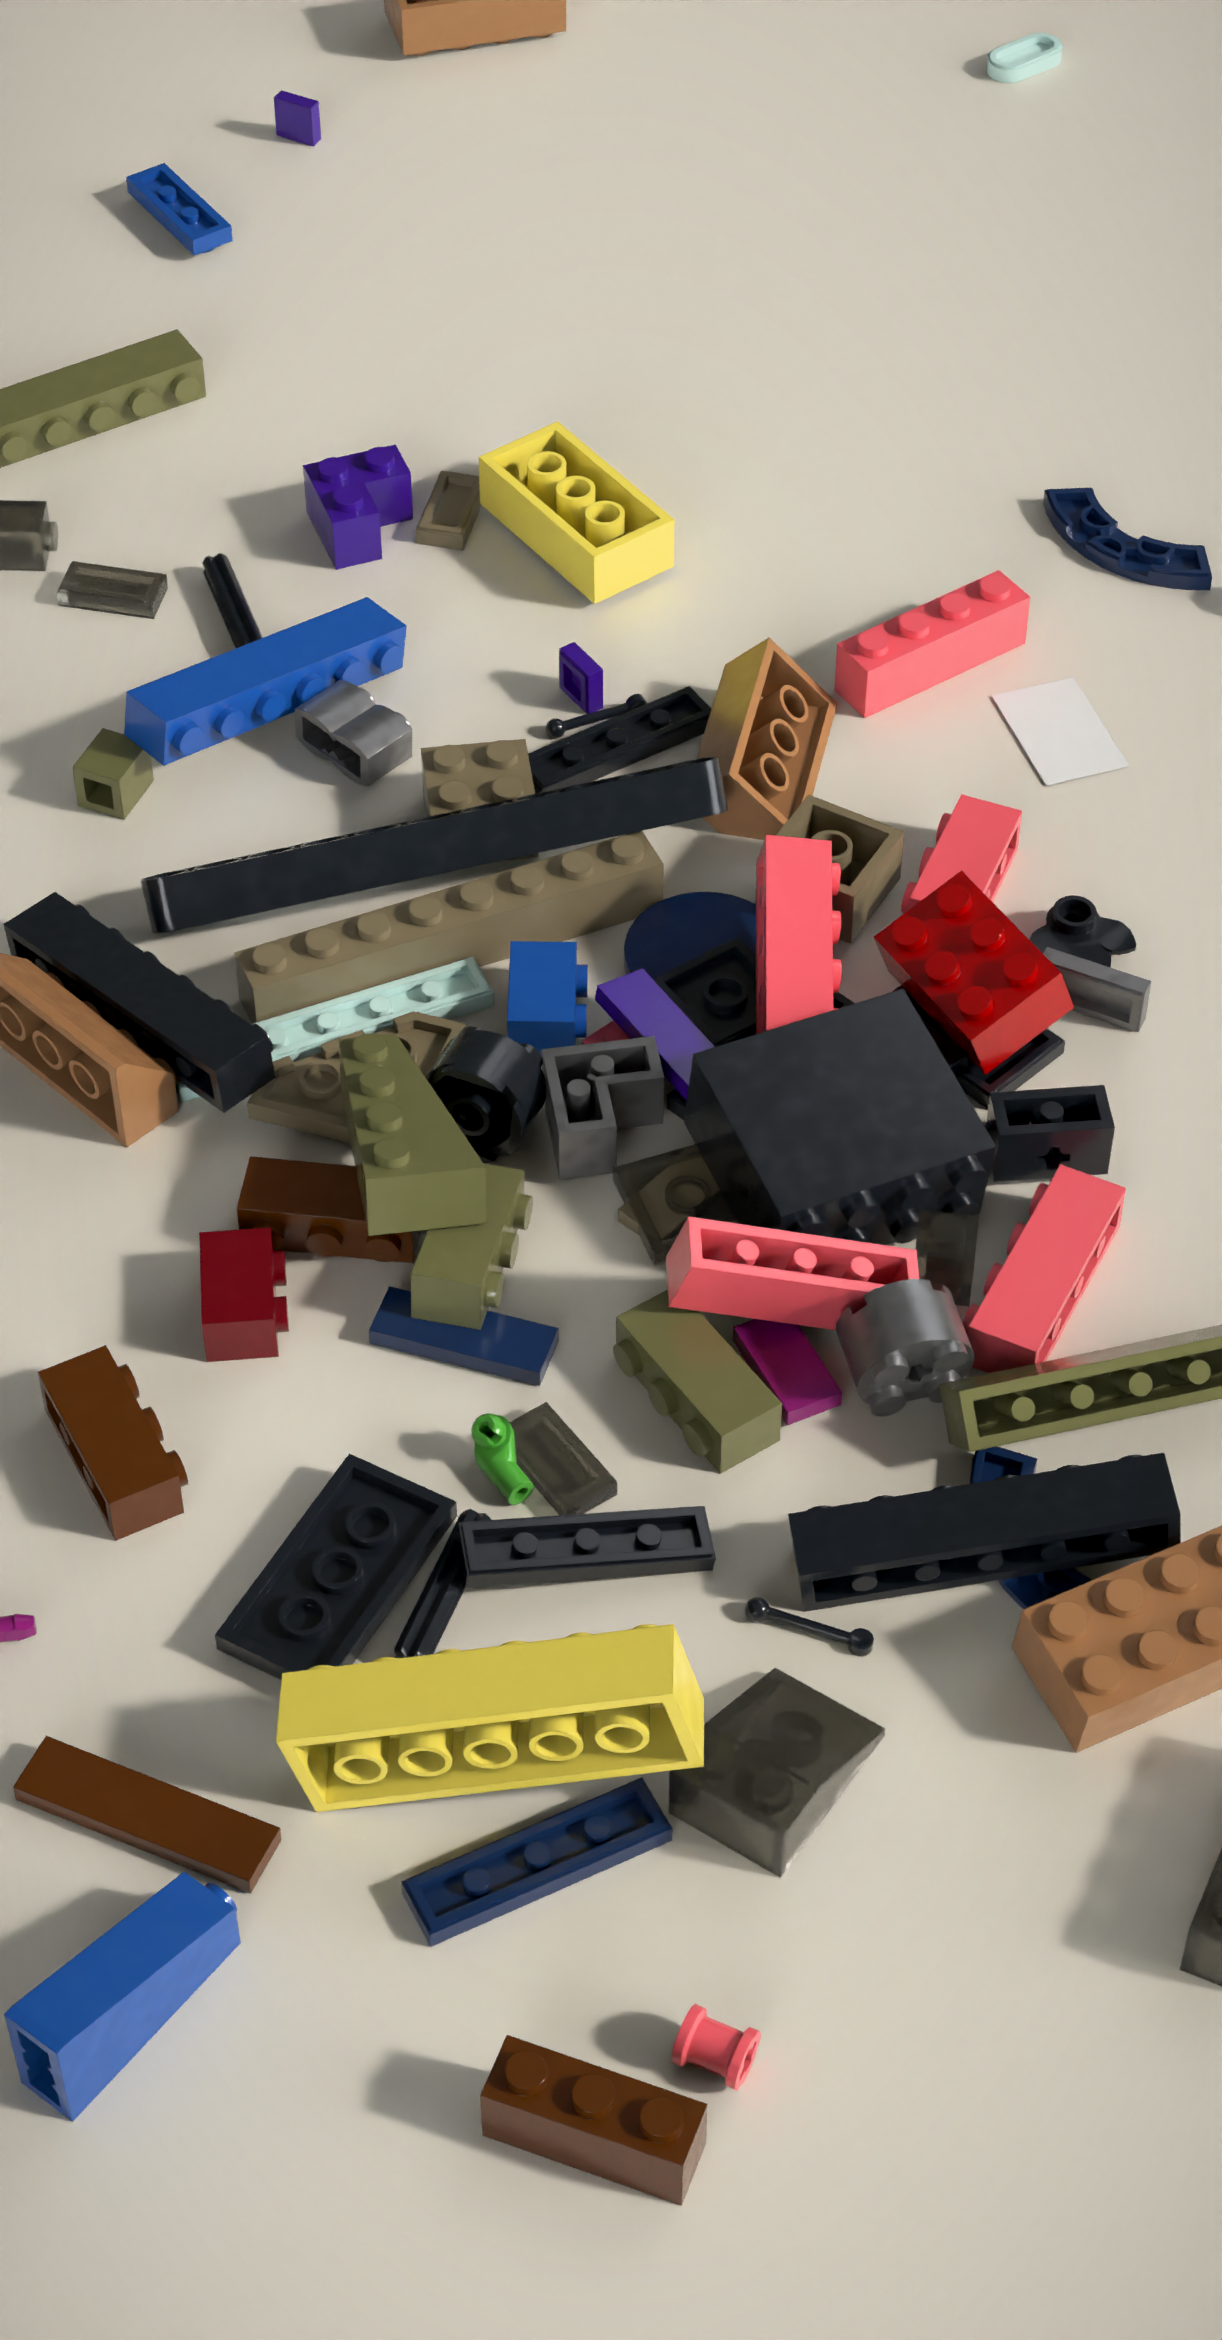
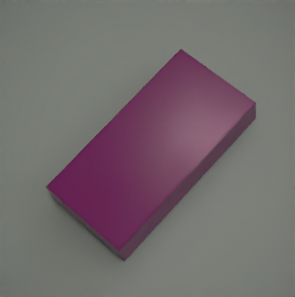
(788, 1367)

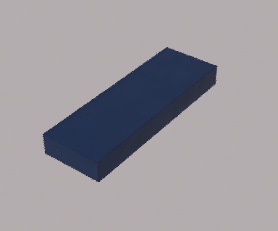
(501, 1347)

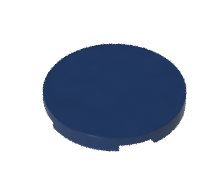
(687, 928)

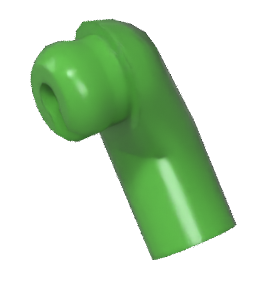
(497, 1457)

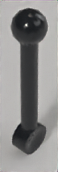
(556, 728)
(859, 1640)

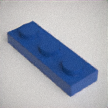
(179, 209)

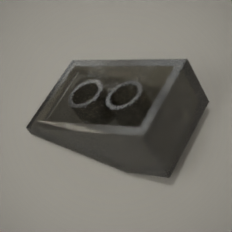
(772, 1769)

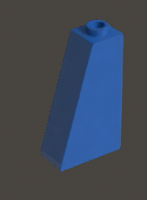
(119, 1992)

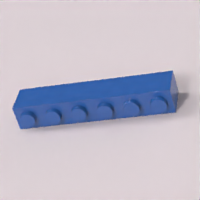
(262, 680)

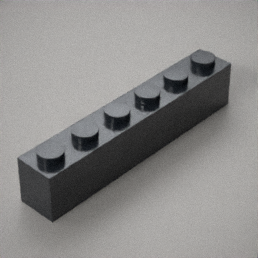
(164, 1012)
(985, 1531)

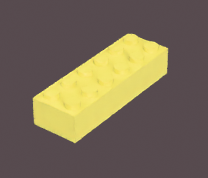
(492, 1718)

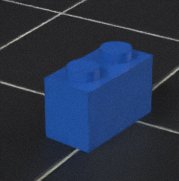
(545, 994)

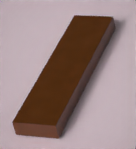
(148, 1814)

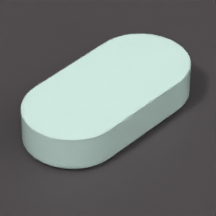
(1024, 58)

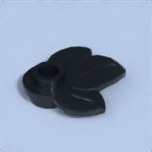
(1079, 930)

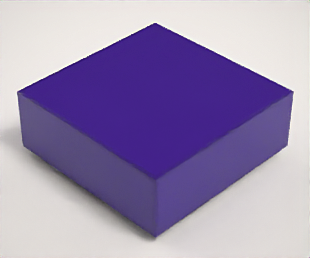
(297, 118)
(580, 678)

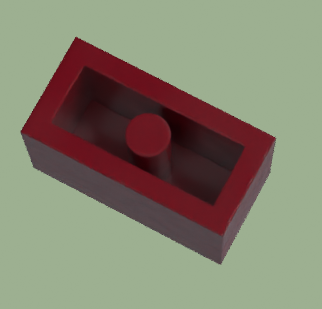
(239, 1294)

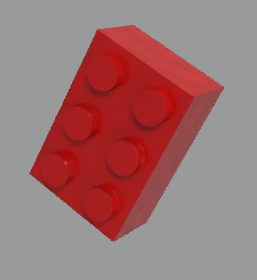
(974, 972)

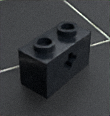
(1050, 1128)

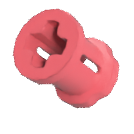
(715, 2047)

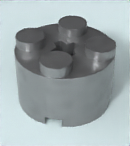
(904, 1344)

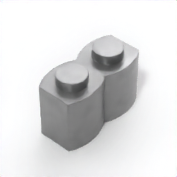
(354, 732)

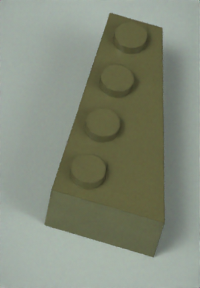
(404, 1143)

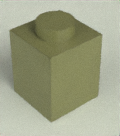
(112, 774)

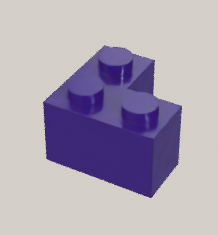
(354, 498)

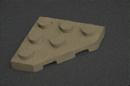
(309, 1091)

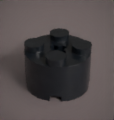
(490, 1089)

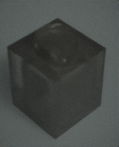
(26, 535)
(947, 1251)

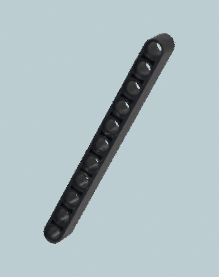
(434, 845)

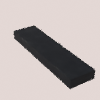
(620, 741)
(585, 1546)

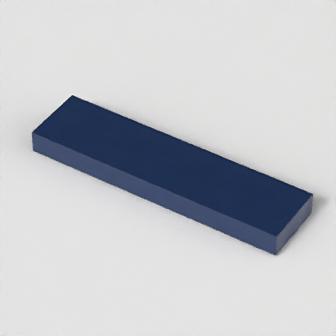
(536, 1861)

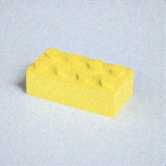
(576, 512)

